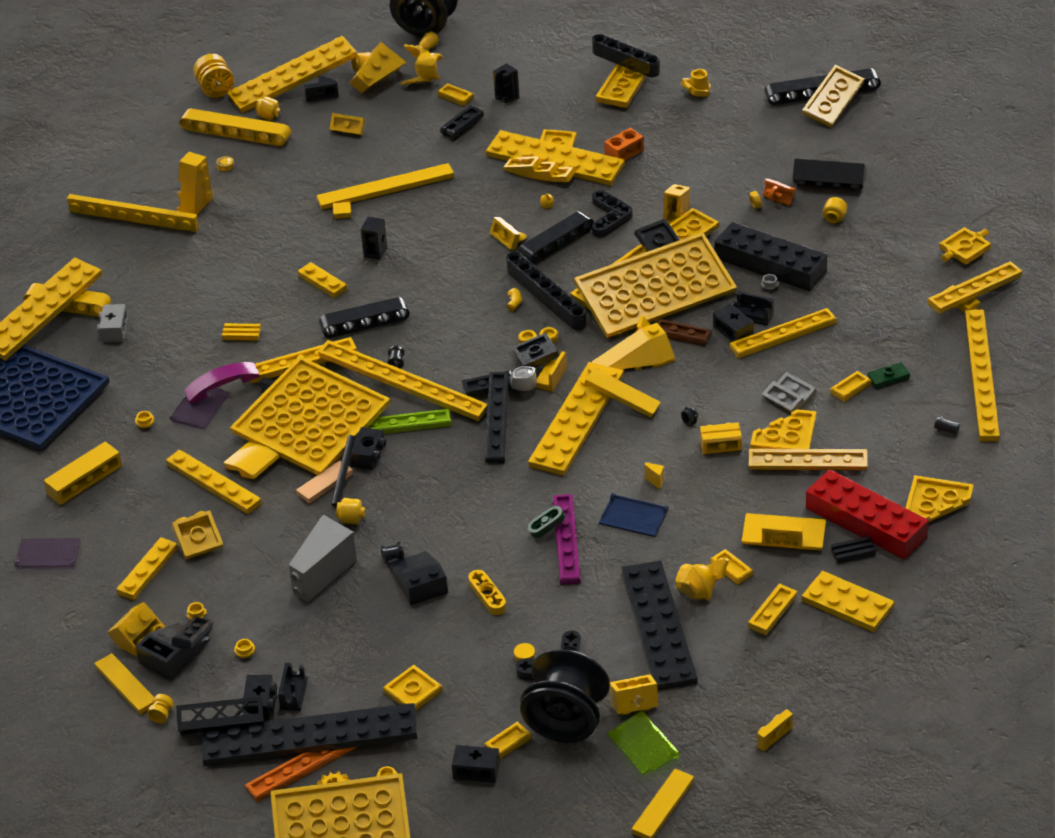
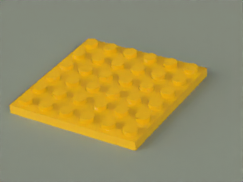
(310, 415)

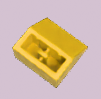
(134, 627)

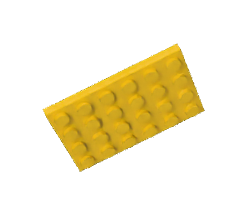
(343, 809)

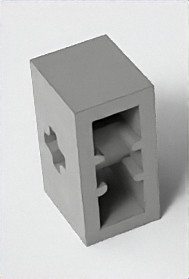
(112, 323)

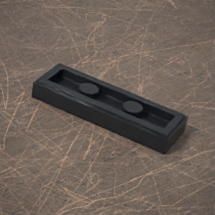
(192, 632)

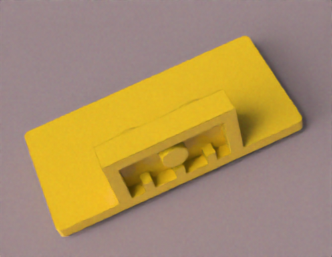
(784, 531)

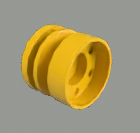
(213, 75)

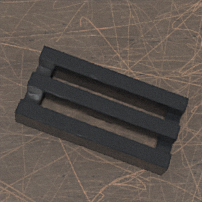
(851, 549)

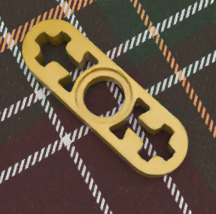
(487, 600)

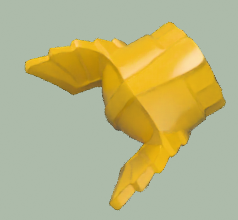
(424, 65)
(699, 579)

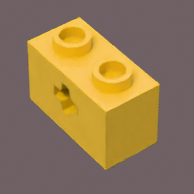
(634, 694)

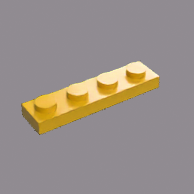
(147, 568)

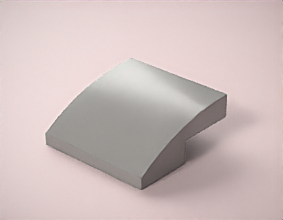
(789, 392)

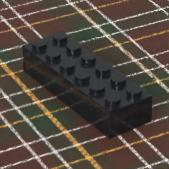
(771, 255)

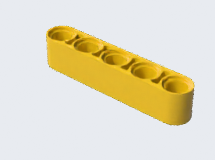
(87, 303)

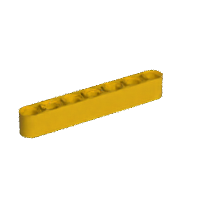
(235, 127)

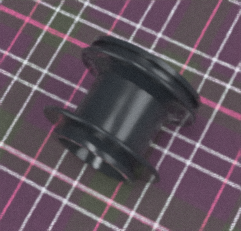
(422, 15)
(564, 696)

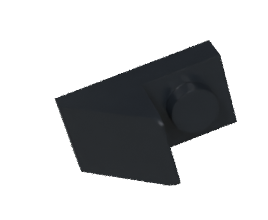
(324, 89)

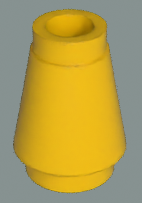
(429, 41)

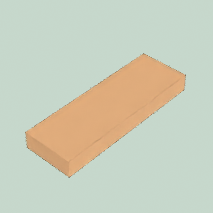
(321, 483)

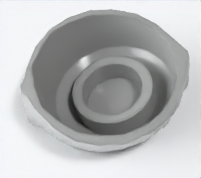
(523, 378)

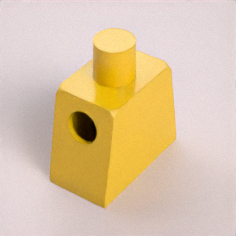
(677, 199)

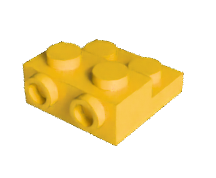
(197, 534)

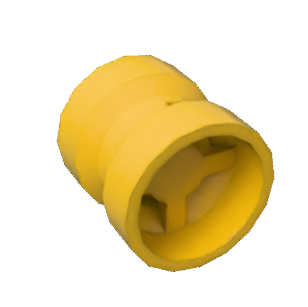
(159, 710)

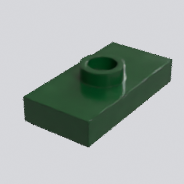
(888, 375)

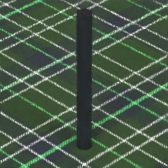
(343, 470)

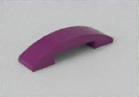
(220, 376)

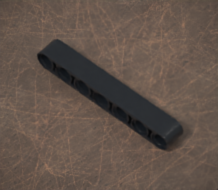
(804, 88)
(546, 291)

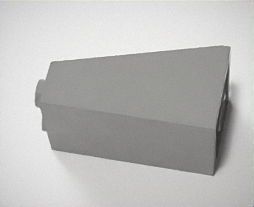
(322, 558)

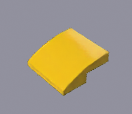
(251, 460)

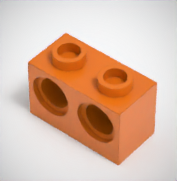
(624, 144)

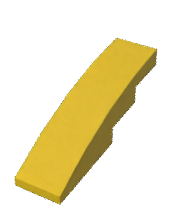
(536, 169)

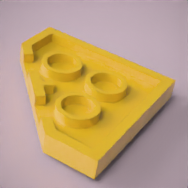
(786, 433)
(937, 497)

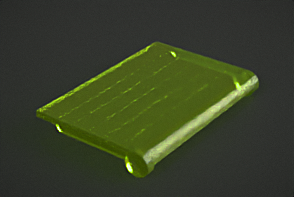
(643, 743)

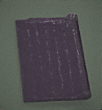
(200, 412)
(47, 552)

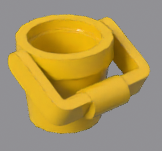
(698, 84)

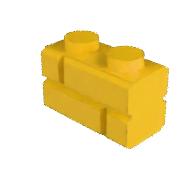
(720, 438)

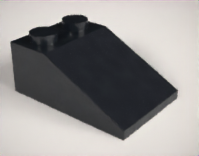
(420, 577)

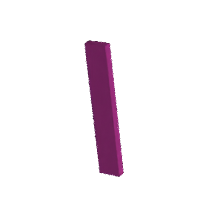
(567, 542)

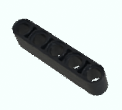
(626, 55)
(556, 237)
(364, 317)

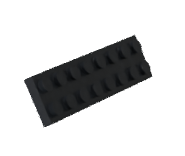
(659, 625)

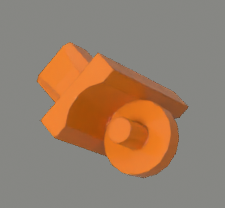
(778, 192)

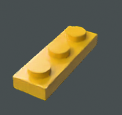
(322, 280)
(772, 609)

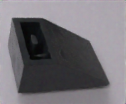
(161, 656)

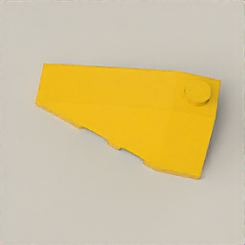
(640, 349)

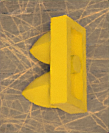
(506, 233)

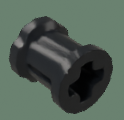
(395, 356)
(392, 552)

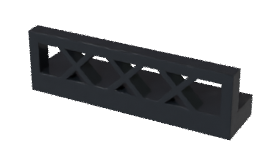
(198, 726)

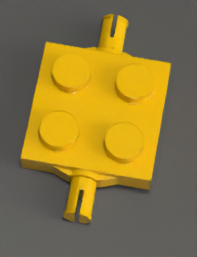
(965, 245)

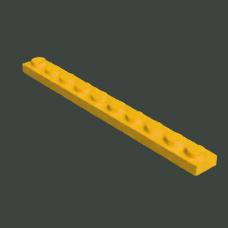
(982, 376)
(403, 380)

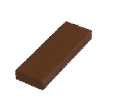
(685, 332)

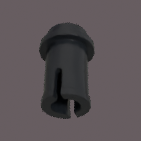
(947, 426)

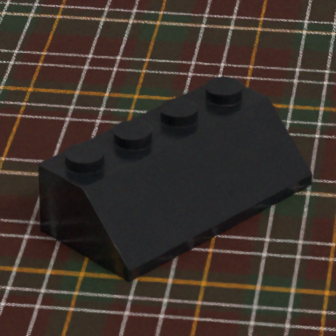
(829, 172)

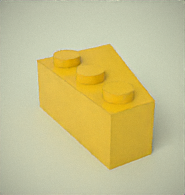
(377, 66)
(195, 183)

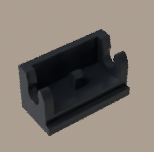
(506, 83)
(756, 307)
(292, 688)

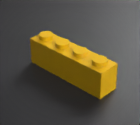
(82, 473)

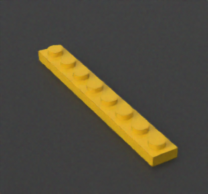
(133, 213)

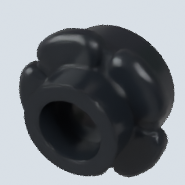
(689, 416)

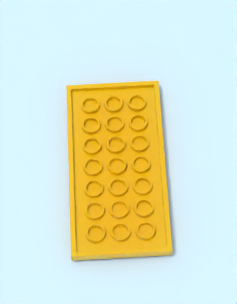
(655, 284)

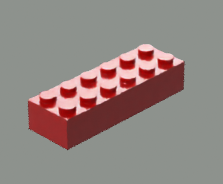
(867, 514)

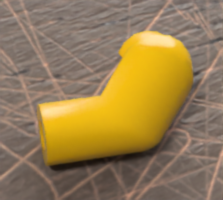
(516, 299)

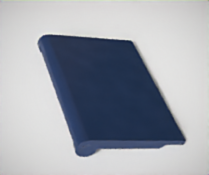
(633, 515)

